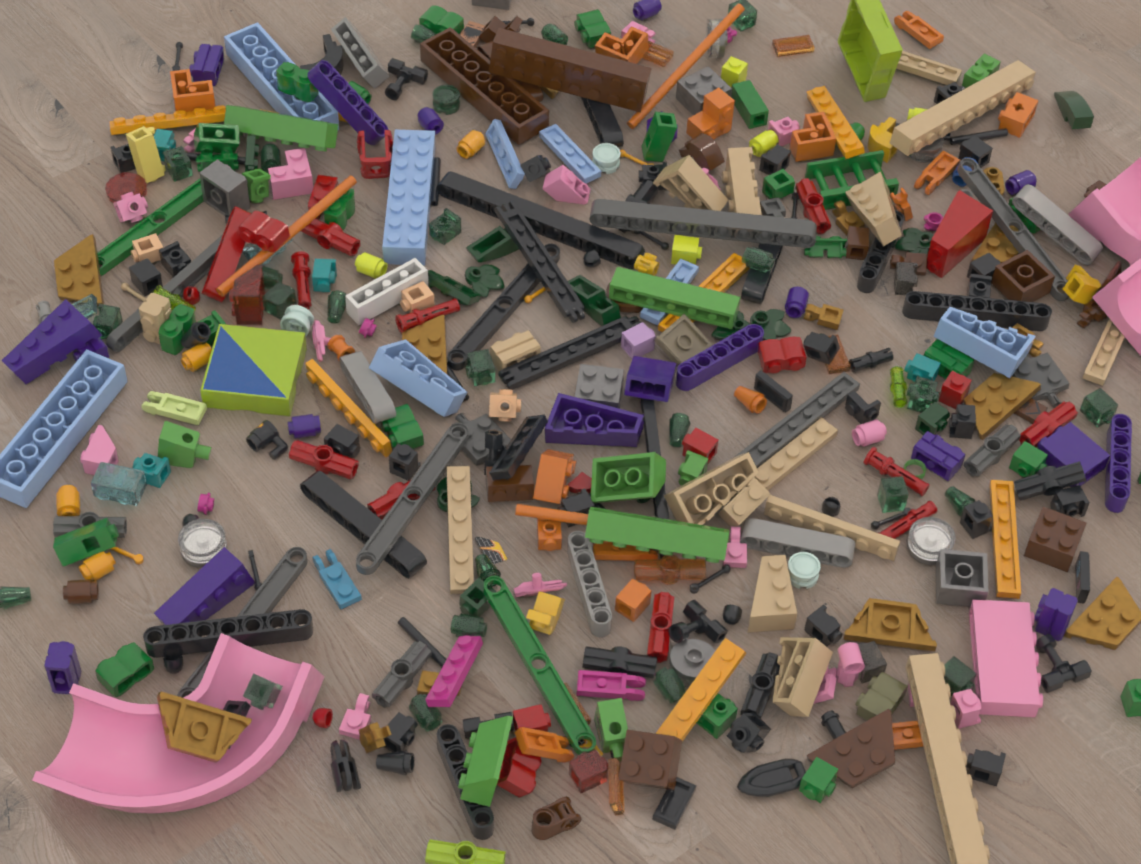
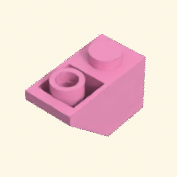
(566, 186)
(99, 450)

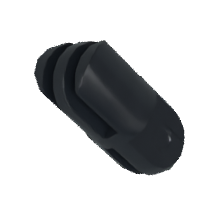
(343, 767)

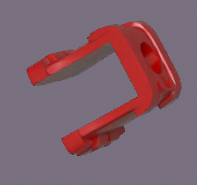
(383, 162)

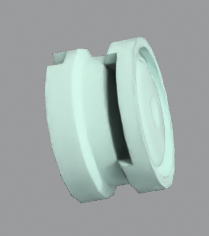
(606, 157)
(297, 319)
(803, 569)

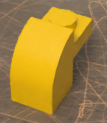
(880, 139)
(1081, 285)
(545, 612)

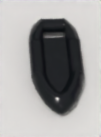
(772, 778)

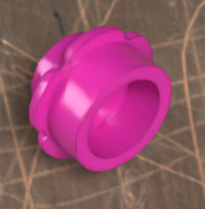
(368, 328)
(205, 503)

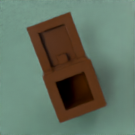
(491, 28)
(704, 151)

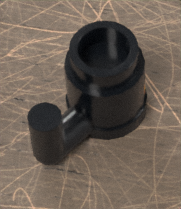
(265, 435)

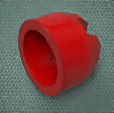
(195, 295)
(323, 717)

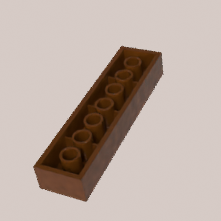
(569, 70)
(489, 93)

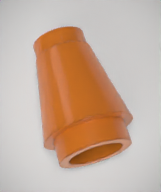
(751, 399)

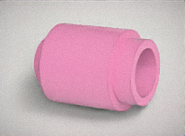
(869, 433)

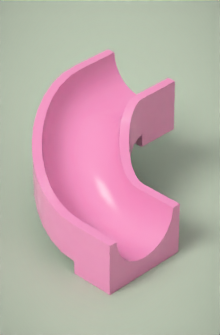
(1115, 220)
(120, 750)

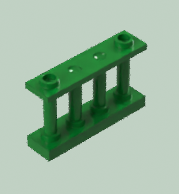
(839, 166)

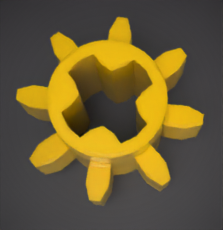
(647, 264)

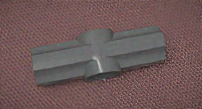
(992, 450)
(66, 524)
(393, 683)

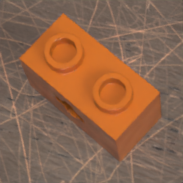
(1018, 114)

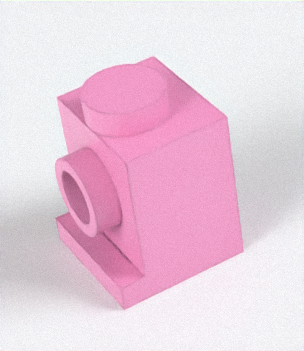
(783, 129)
(969, 708)

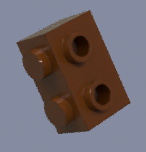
(517, 488)

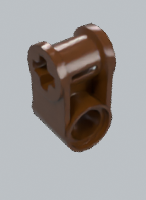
(558, 816)

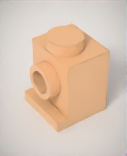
(145, 248)
(417, 297)

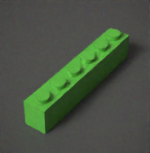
(282, 127)
(674, 297)
(657, 533)

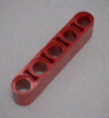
(227, 254)

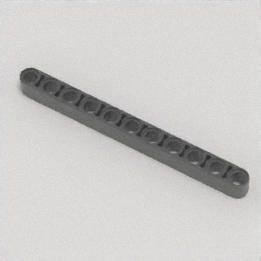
(703, 223)

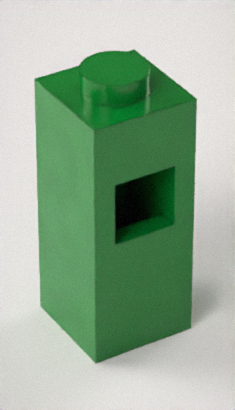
(749, 104)
(659, 136)
(85, 541)

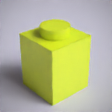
(734, 71)
(686, 249)

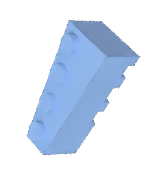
(984, 340)
(418, 377)

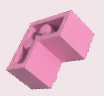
(293, 178)

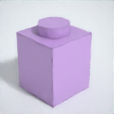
(638, 340)

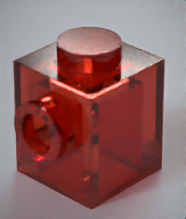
(588, 771)

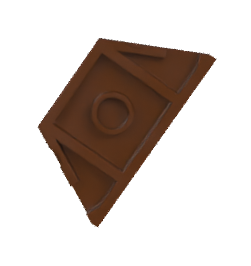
(860, 751)

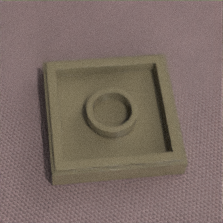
(682, 340)

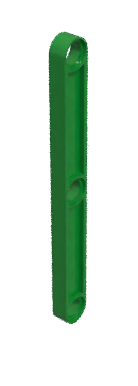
(170, 212)
(547, 678)

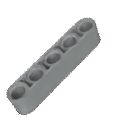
(1057, 224)
(367, 387)
(788, 540)
(589, 592)

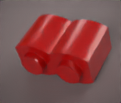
(264, 231)
(781, 354)
(518, 770)

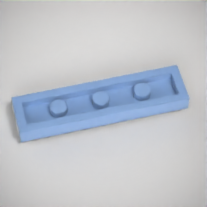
(570, 153)
(504, 154)
(682, 272)

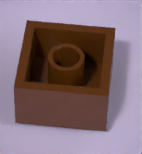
(1023, 278)
(1055, 539)
(650, 759)

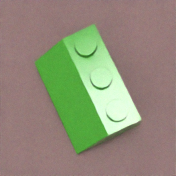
(627, 477)
(485, 760)

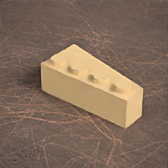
(741, 182)
(875, 208)
(706, 494)

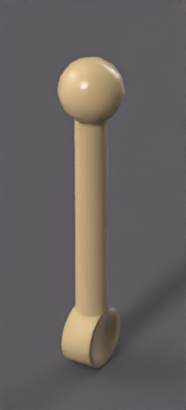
(125, 287)

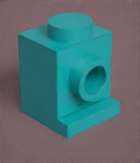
(164, 141)
(324, 274)
(922, 367)
(155, 469)

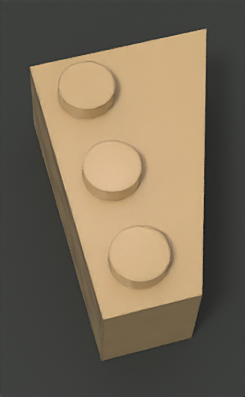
(691, 185)
(773, 598)
(800, 674)

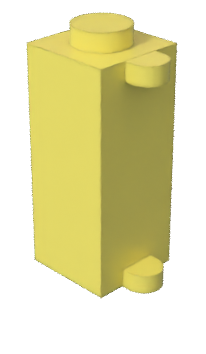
(145, 154)

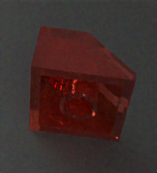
(248, 297)

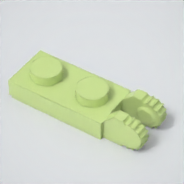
(175, 407)

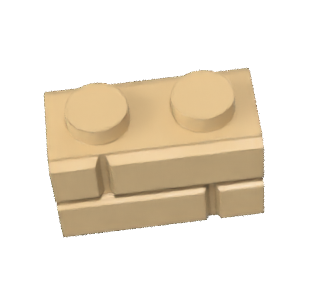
(153, 315)
(514, 350)
(744, 503)

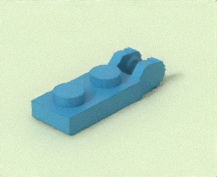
(337, 581)

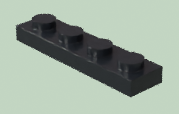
(518, 447)

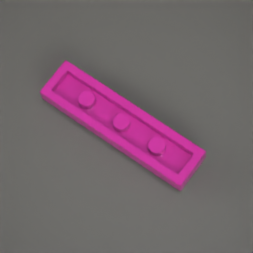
(454, 671)

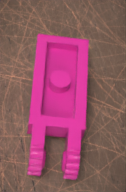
(610, 685)

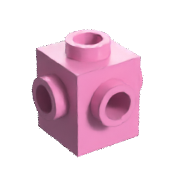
(125, 212)

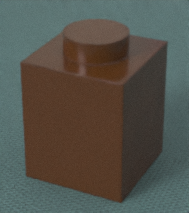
(857, 243)

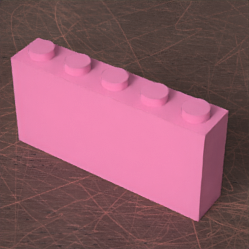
(1005, 658)

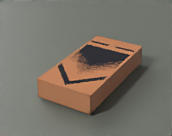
(471, 33)

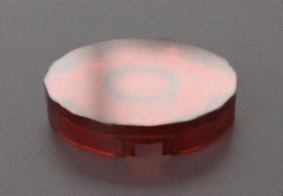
(125, 183)

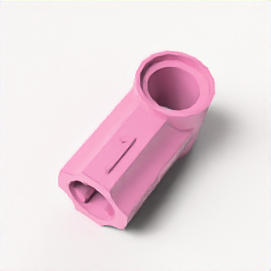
(849, 664)

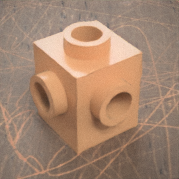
(496, 408)

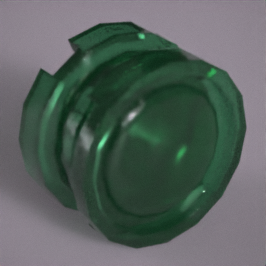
(446, 99)

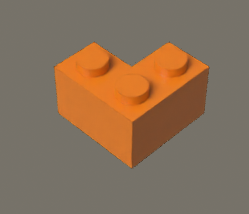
(629, 48)
(190, 94)
(714, 118)
(814, 140)
(552, 476)

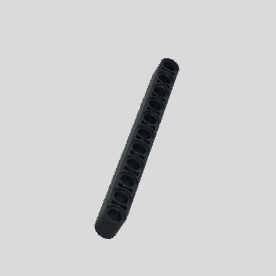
(542, 220)

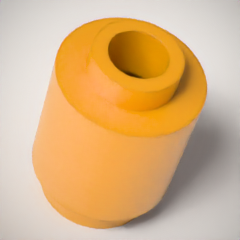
(470, 144)
(196, 357)
(68, 501)
(97, 566)

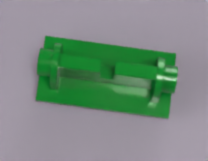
(225, 157)
(833, 245)

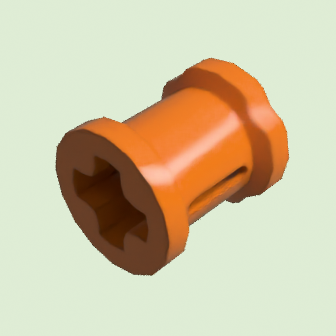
(339, 346)

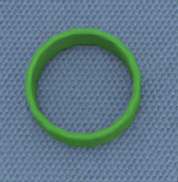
(919, 463)

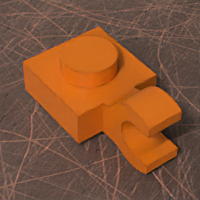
(901, 204)

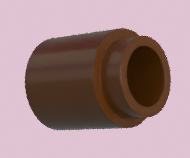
(81, 591)

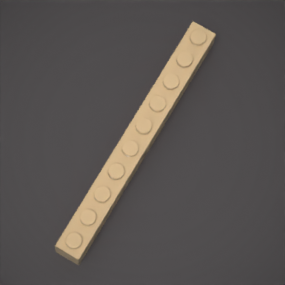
(962, 108)
(946, 760)

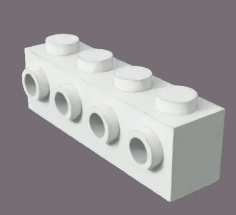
(384, 291)

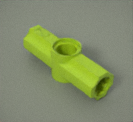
(449, 853)

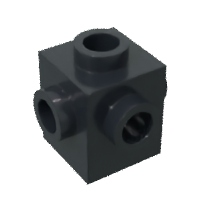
(748, 733)

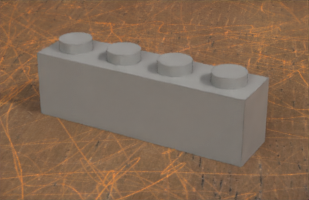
(360, 53)

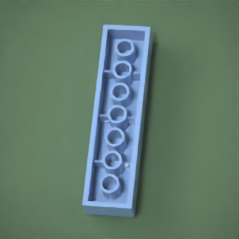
(258, 60)
(409, 197)
(58, 426)

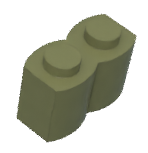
(883, 694)

